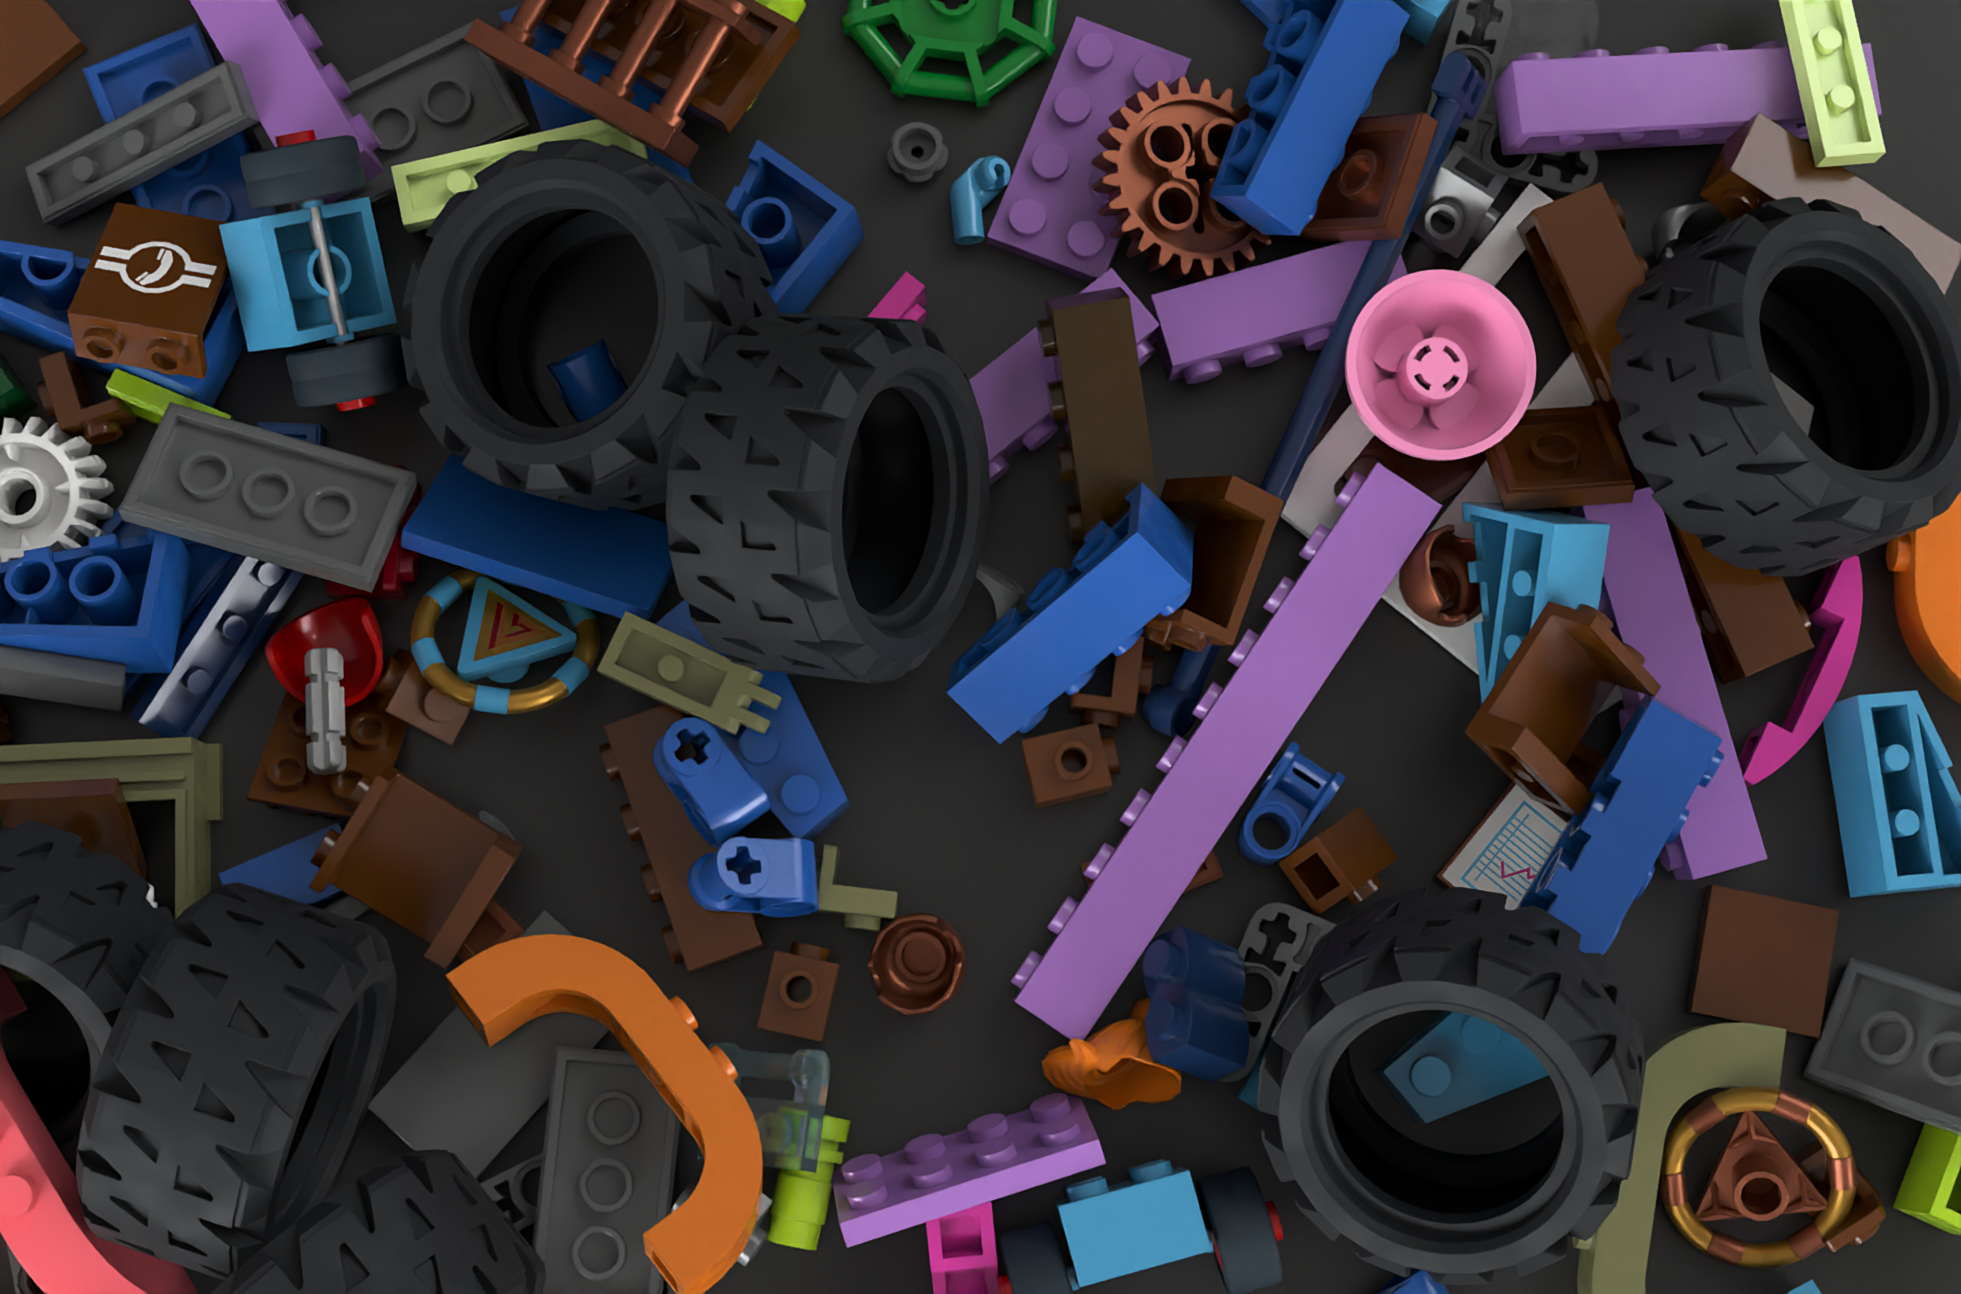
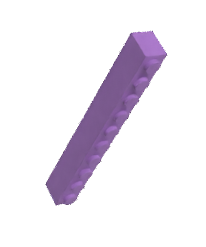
(1226, 752)

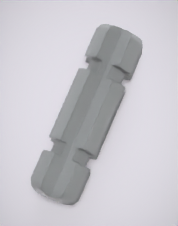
(325, 711)

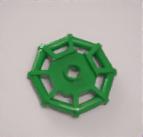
(951, 35)

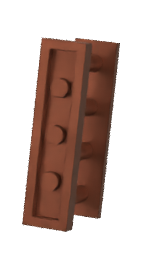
(612, 95)

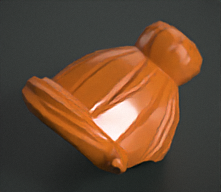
(1113, 1065)

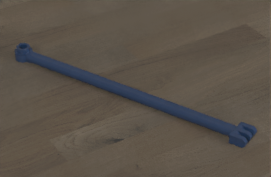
(1459, 97)

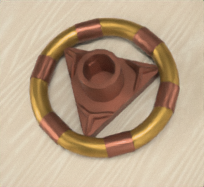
(1757, 1176)

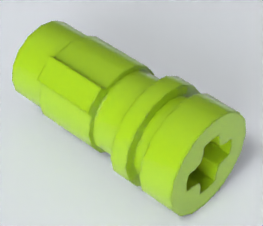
(804, 1197)

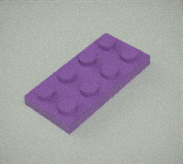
(1049, 199)
(964, 1168)

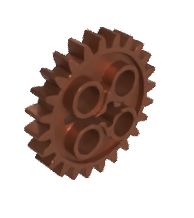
(1183, 181)

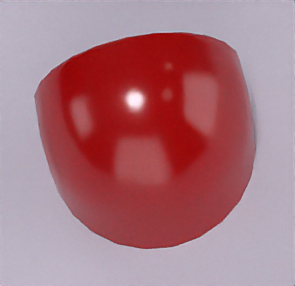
(341, 625)

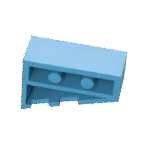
(1521, 567)
(1893, 795)
(1455, 1066)

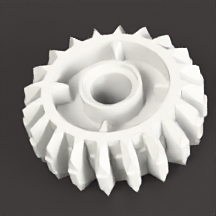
(64, 487)

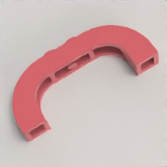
(43, 1207)

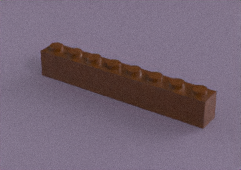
(1588, 277)

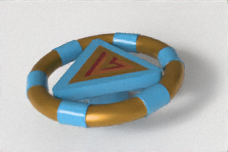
(501, 643)

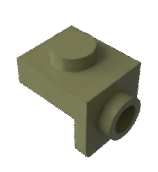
(859, 906)

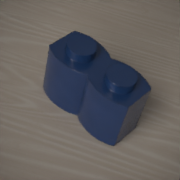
(1195, 1004)

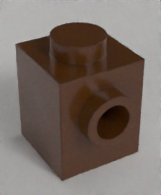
(1069, 765)
(1340, 863)
(800, 992)

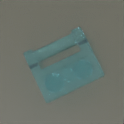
(786, 1128)

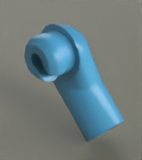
(972, 193)

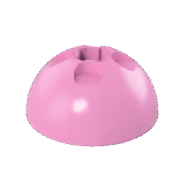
(1472, 360)

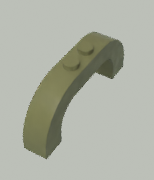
(1675, 1072)

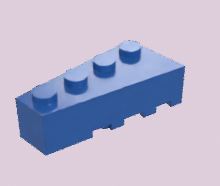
(1305, 108)
(797, 225)
(40, 287)
(99, 600)
(1076, 618)
(787, 757)
(1634, 810)

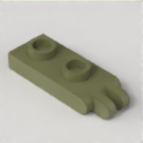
(685, 675)

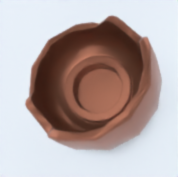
(1437, 579)
(917, 963)

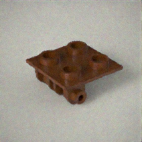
(287, 782)

